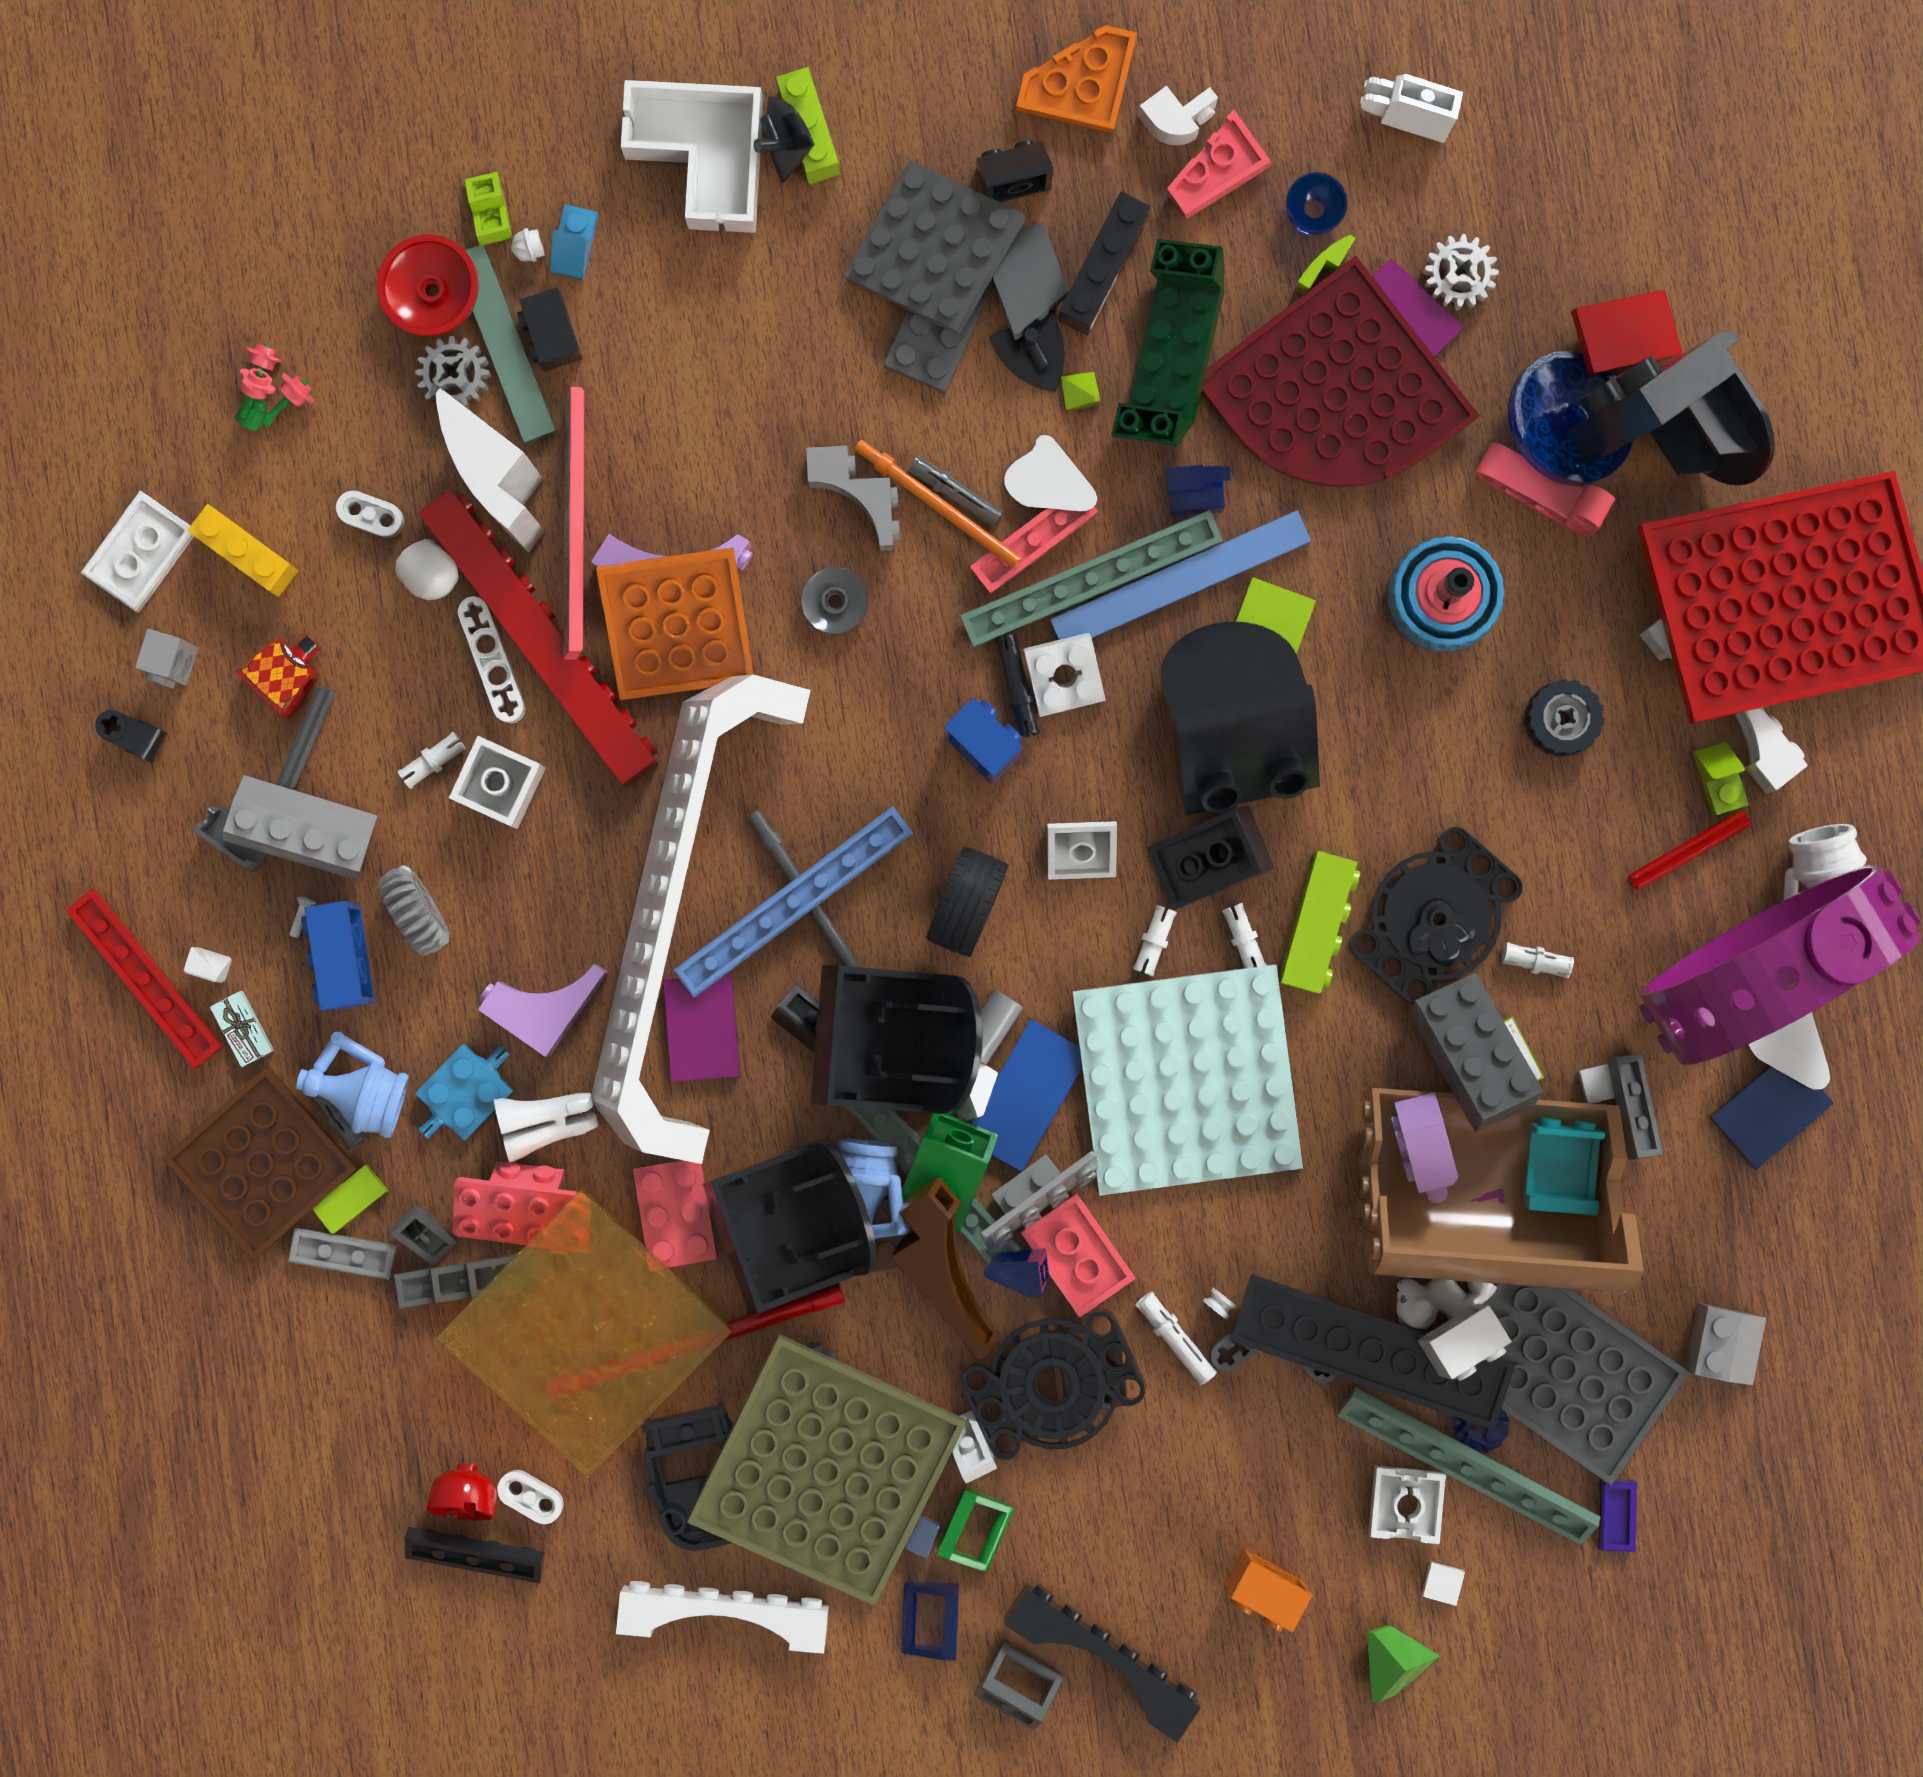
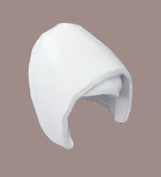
(427, 570)

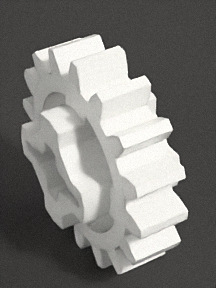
(1453, 261)

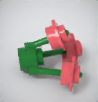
(257, 385)

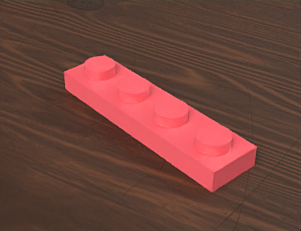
(1030, 543)

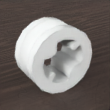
(1219, 1303)

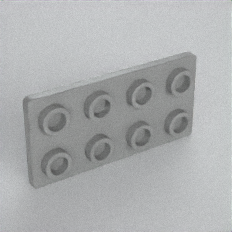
(1033, 1192)

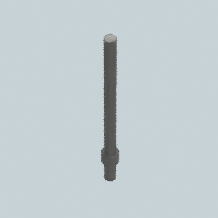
(772, 843)

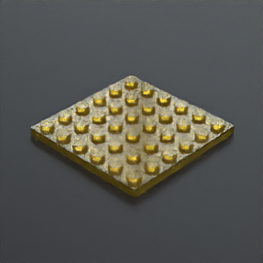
(584, 1333)

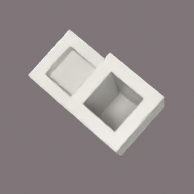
(1171, 121)

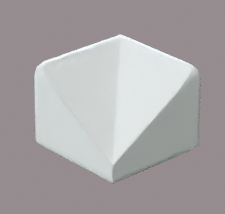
(207, 964)

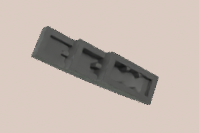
(446, 1281)

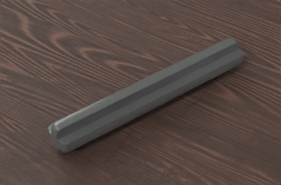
(305, 738)

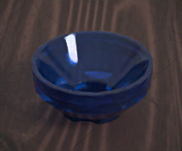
(1321, 188)

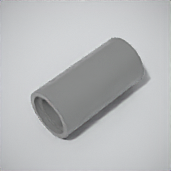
(997, 1018)

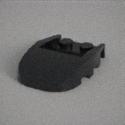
(677, 1498)

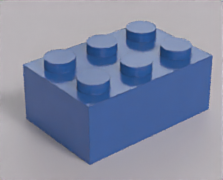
(983, 739)
(338, 956)

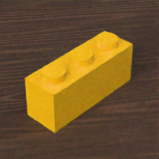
(243, 550)

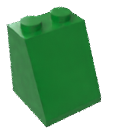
(957, 1155)

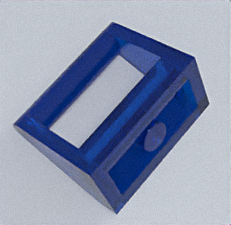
(1021, 1271)
(951, 1594)

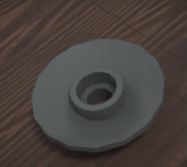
(834, 583)

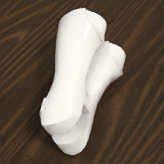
(517, 1114)

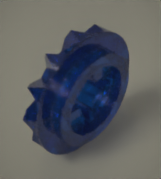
(1473, 1437)

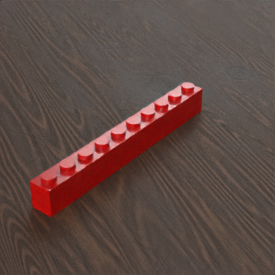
(538, 637)

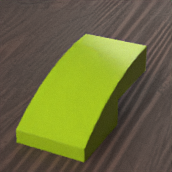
(488, 208)
(1328, 260)

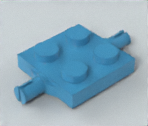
(464, 1091)

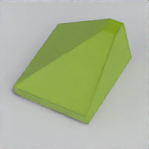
(1080, 391)

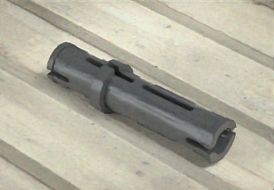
(921, 469)

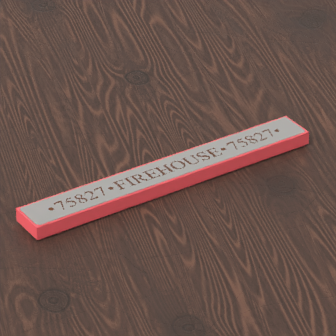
(573, 524)

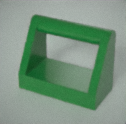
(957, 1521)

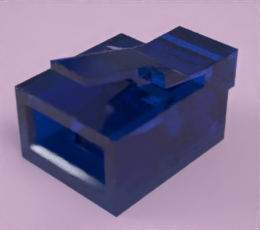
(1196, 489)

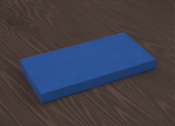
(1029, 1092)

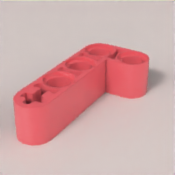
(1569, 505)

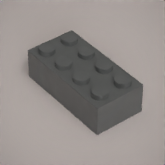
(1475, 1052)

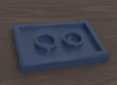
(1768, 1114)

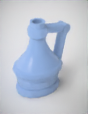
(367, 1097)
(877, 1177)

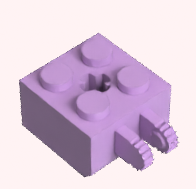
(1425, 1146)

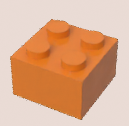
(1268, 1591)

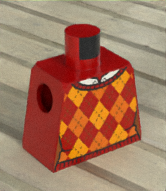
(282, 674)

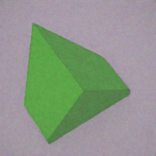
(1395, 1661)

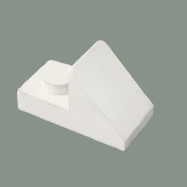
(972, 1451)

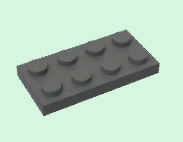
(930, 351)

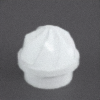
(527, 245)

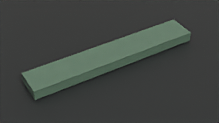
(509, 353)

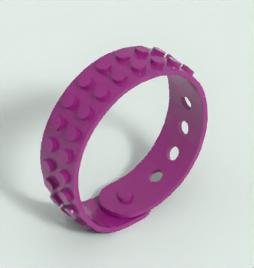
(1817, 938)

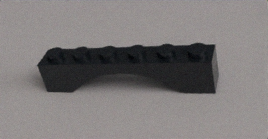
(1044, 1621)

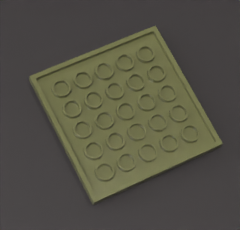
(826, 1470)

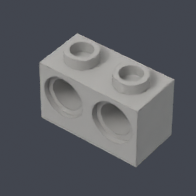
(166, 659)

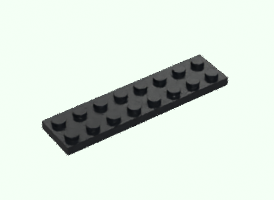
(1364, 1351)

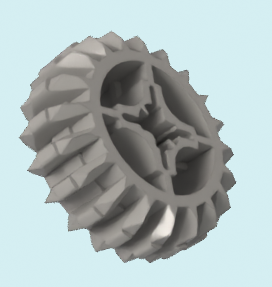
(413, 910)

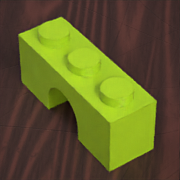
(799, 91)

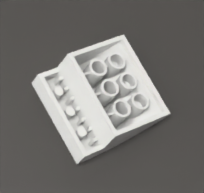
(492, 469)

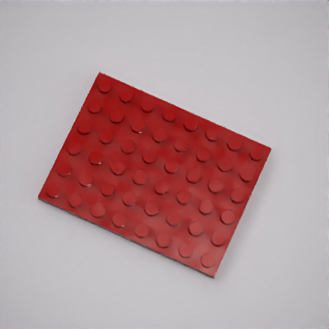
(1788, 595)

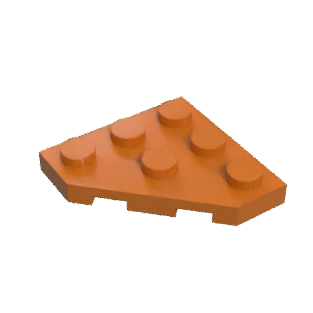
(1082, 81)

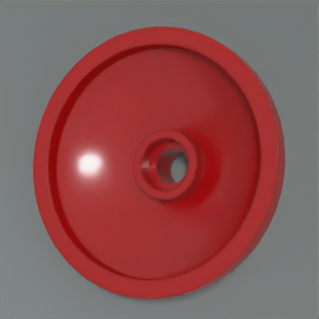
(415, 268)

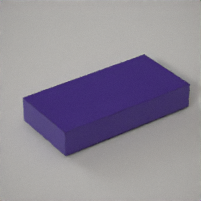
(1618, 1516)

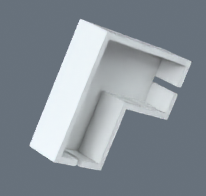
(712, 133)

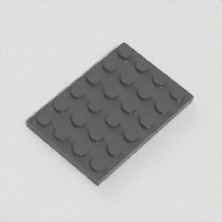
(1581, 1376)

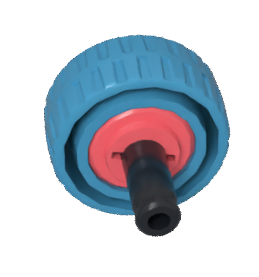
(1445, 594)

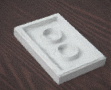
(138, 552)

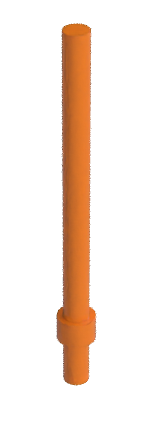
(887, 465)

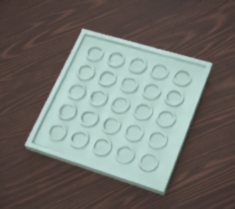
(1187, 1079)

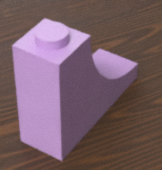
(543, 1017)

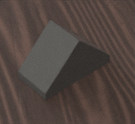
(423, 1234)

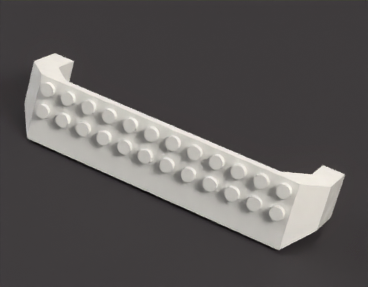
(617, 1085)

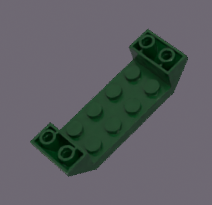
(1174, 343)

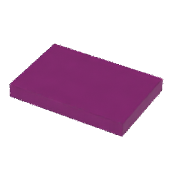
(1419, 308)
(702, 1031)

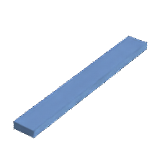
(1184, 578)
(793, 901)

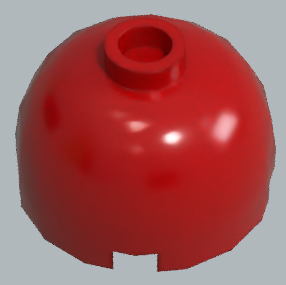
(463, 1494)

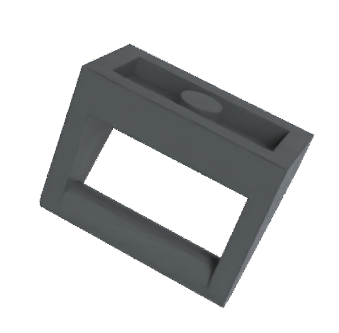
(1009, 1700)

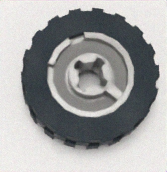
(1544, 718)

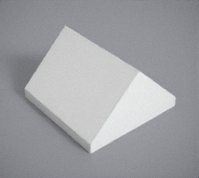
(1081, 850)

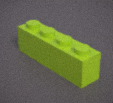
(1318, 922)

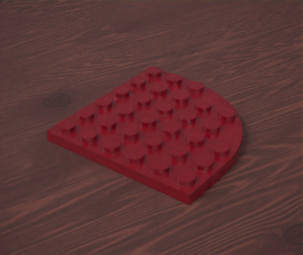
(1338, 387)

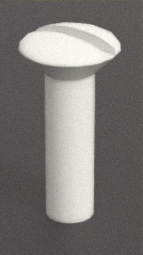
(297, 926)

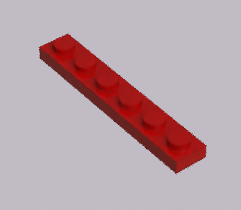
(144, 978)

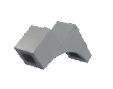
(831, 470)

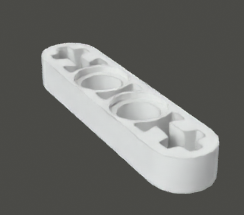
(488, 661)

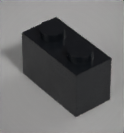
(550, 329)

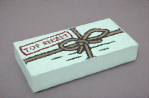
(242, 1029)

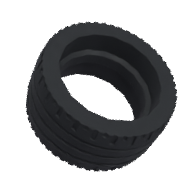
(967, 901)

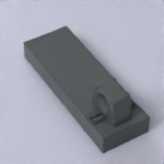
(1636, 1106)

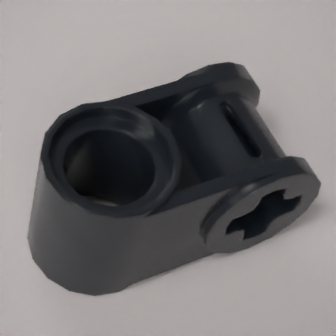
(134, 736)

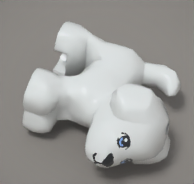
(1420, 1304)

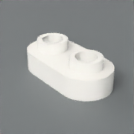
(371, 514)
(529, 1500)

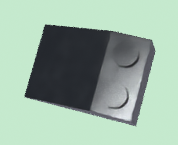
(1211, 857)

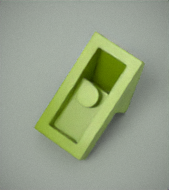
(1721, 778)

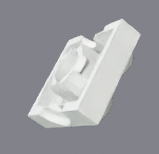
(1080, 691)
(1387, 1490)

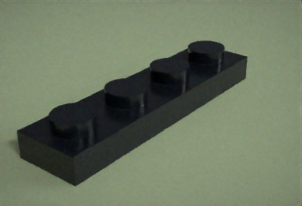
(474, 1554)

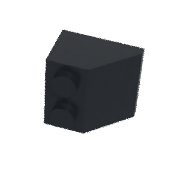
(1015, 171)

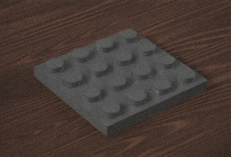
(934, 247)

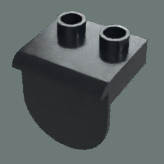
(1692, 407)
(1239, 717)
(896, 1040)
(792, 1225)

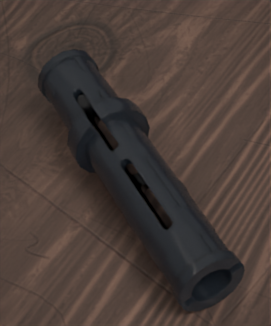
(1017, 685)

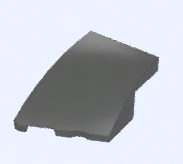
(1029, 279)

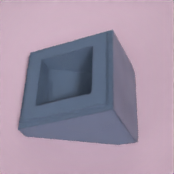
(922, 1536)

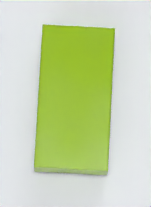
(350, 1199)

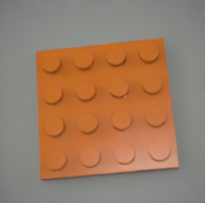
(675, 622)

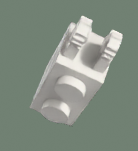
(1413, 105)

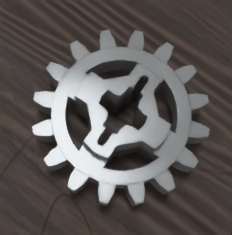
(461, 364)

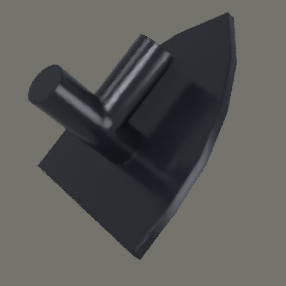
(786, 137)
(1036, 355)

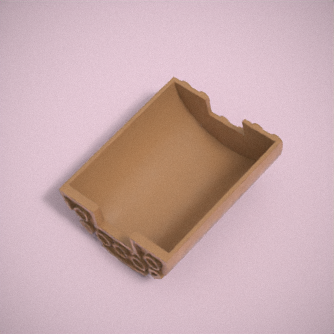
(1491, 1239)

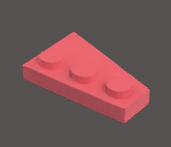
(1221, 166)

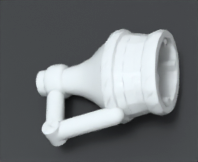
(1822, 855)

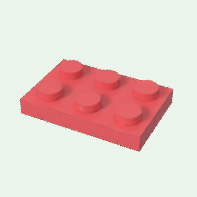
(675, 1212)
(1079, 1255)

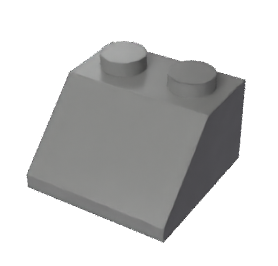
(1725, 1344)

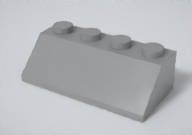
(299, 827)

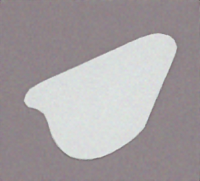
(1049, 479)
(1796, 1052)

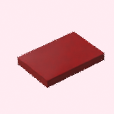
(1626, 332)

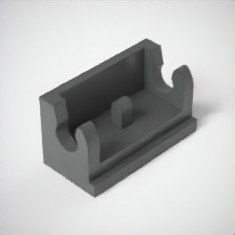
(212, 832)

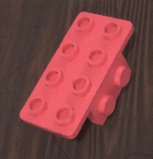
(510, 1204)

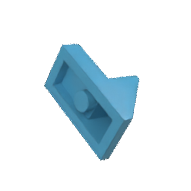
(573, 242)

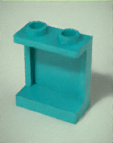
(1562, 1167)

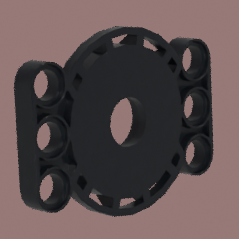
(1450, 882)
(1028, 1409)

